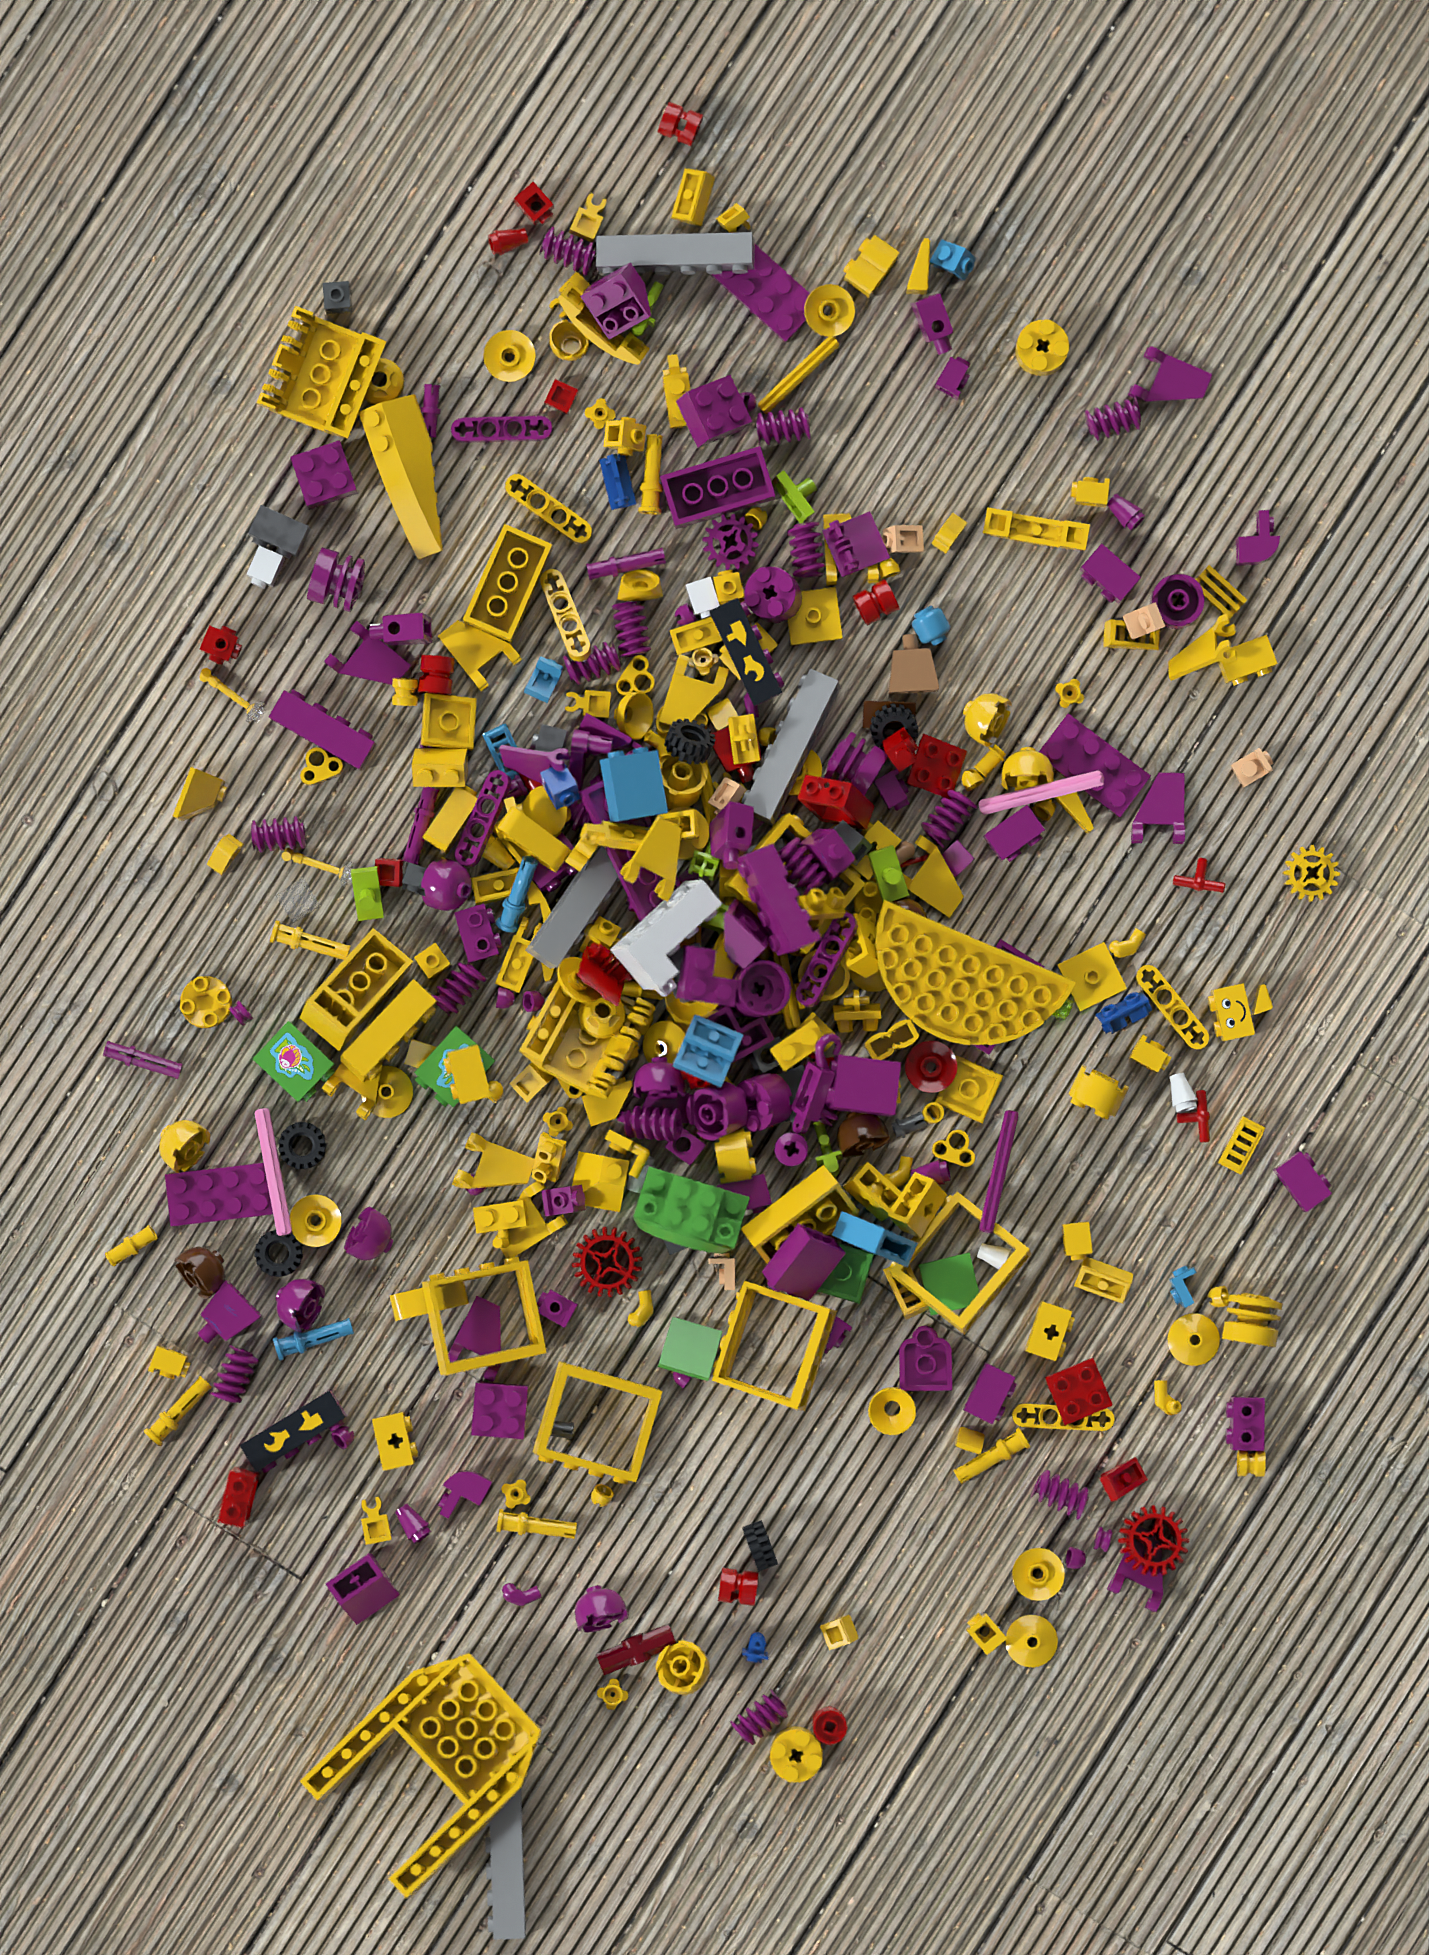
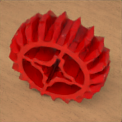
(587, 1250)
(1166, 1544)

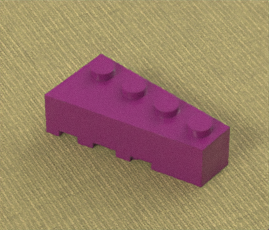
(776, 900)

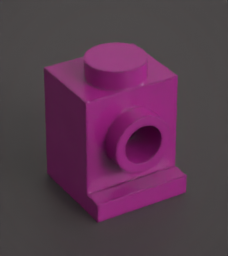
(953, 376)
(892, 790)
(563, 1200)
(566, 1307)
(836, 1335)

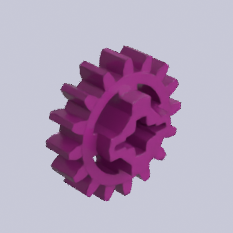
(719, 536)

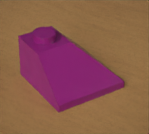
(599, 728)
(743, 934)

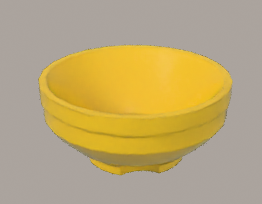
(391, 389)
(639, 715)
(601, 1027)
(888, 1423)

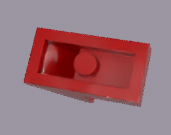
(1123, 1478)

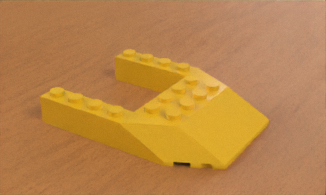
(466, 1735)

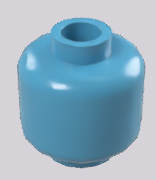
(931, 625)

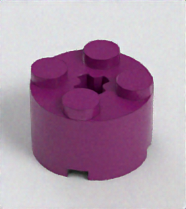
(1191, 595)
(776, 608)
(766, 1101)
(717, 1110)

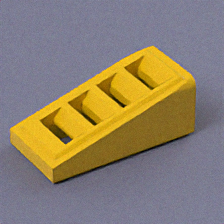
(920, 274)
(1110, 633)
(1073, 806)
(1243, 1121)
(913, 1310)

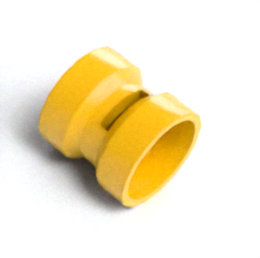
(405, 691)
(1251, 1463)

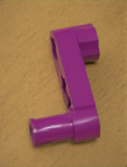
(581, 743)

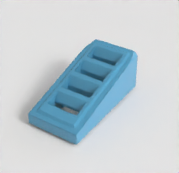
(497, 756)

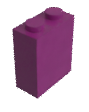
(864, 1085)
(803, 1262)

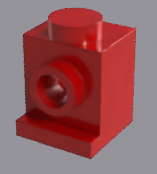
(531, 195)
(900, 749)

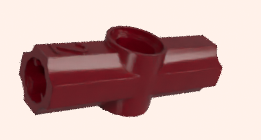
(635, 1649)

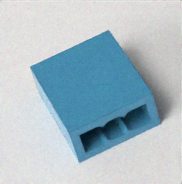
(633, 784)
(874, 1239)

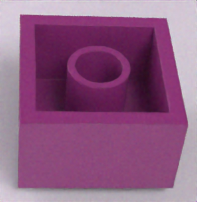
(714, 411)
(324, 475)
(500, 1410)

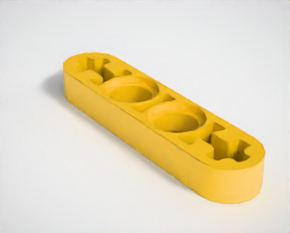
(547, 510)
(564, 615)
(1175, 1004)
(1058, 1424)

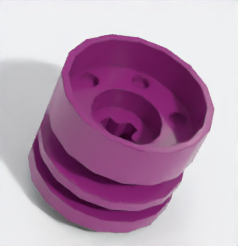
(336, 579)
(855, 764)
(772, 991)

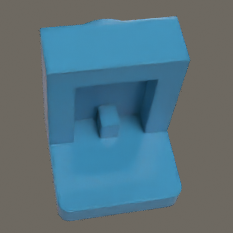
(953, 259)
(544, 679)
(1180, 1292)

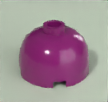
(446, 885)
(659, 1080)
(370, 1236)
(299, 1302)
(598, 1609)

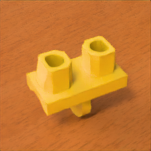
(743, 739)
(822, 906)
(857, 1009)
(548, 1158)

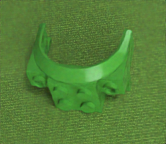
(689, 1212)

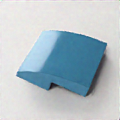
(707, 1050)

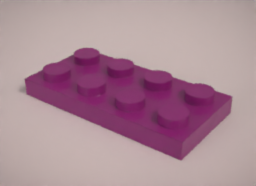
(768, 294)
(1078, 751)
(218, 1194)

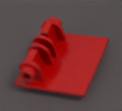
(936, 766)
(601, 974)
(1078, 1391)

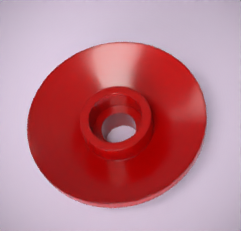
(922, 1055)

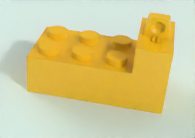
(355, 989)

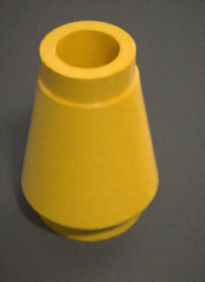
(498, 854)

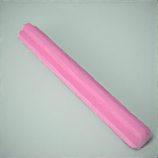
(1041, 792)
(273, 1172)

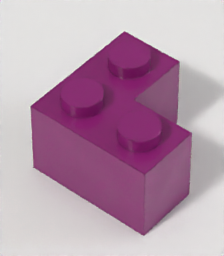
(697, 978)
(754, 1031)

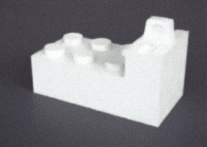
(661, 931)

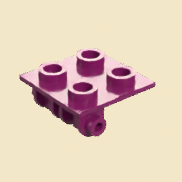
(855, 544)

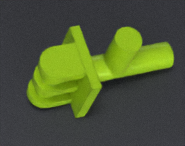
(639, 329)
(704, 864)
(829, 1158)

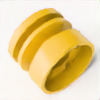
(1252, 1320)

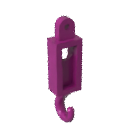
(814, 1086)

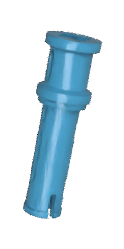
(514, 904)
(301, 1341)

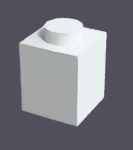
(265, 567)
(702, 597)

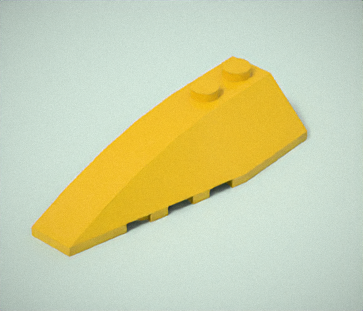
(405, 465)

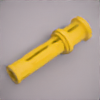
(651, 488)
(297, 938)
(169, 1420)
(1002, 1450)
(523, 1523)

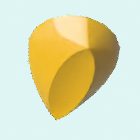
(639, 586)

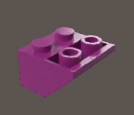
(618, 300)
(362, 1588)

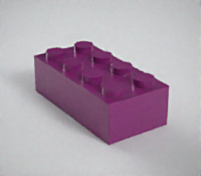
(717, 487)

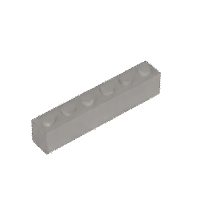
(677, 253)
(791, 745)
(574, 910)
(506, 1872)

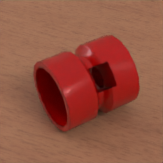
(671, 121)
(876, 602)
(436, 674)
(738, 1586)
(829, 1725)

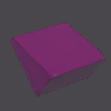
(957, 858)

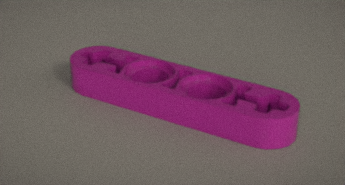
(501, 433)
(479, 817)
(822, 957)

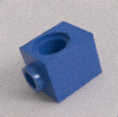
(560, 787)

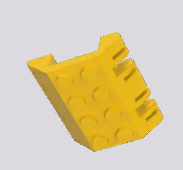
(322, 374)
(570, 1054)

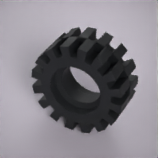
(892, 714)
(689, 741)
(287, 1138)
(275, 1269)
(760, 1545)

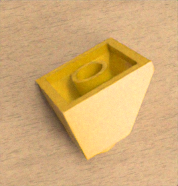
(199, 794)
(601, 1180)

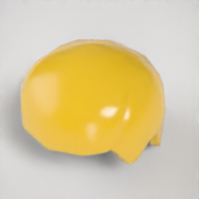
(568, 341)

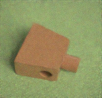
(912, 669)

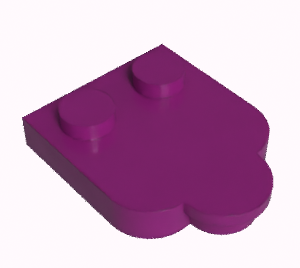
(925, 1362)

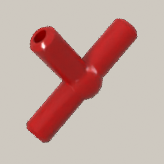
(1199, 882)
(1201, 1116)

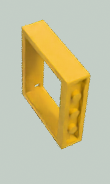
(795, 825)
(991, 1289)
(529, 1305)
(812, 1358)
(573, 1462)

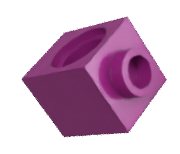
(689, 1156)

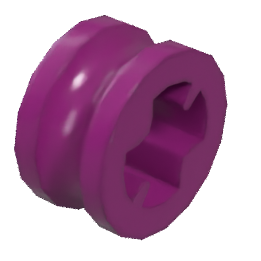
(241, 1013)
(1102, 1539)

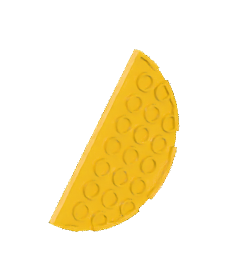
(961, 984)

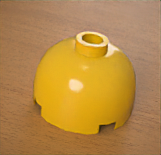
(986, 717)
(1026, 769)
(182, 1144)
(683, 1668)

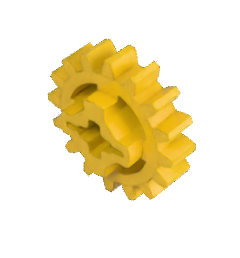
(1319, 882)

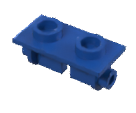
(617, 481)
(1134, 1005)
(756, 1648)

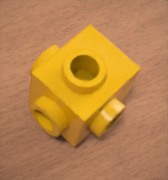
(625, 436)
(601, 932)

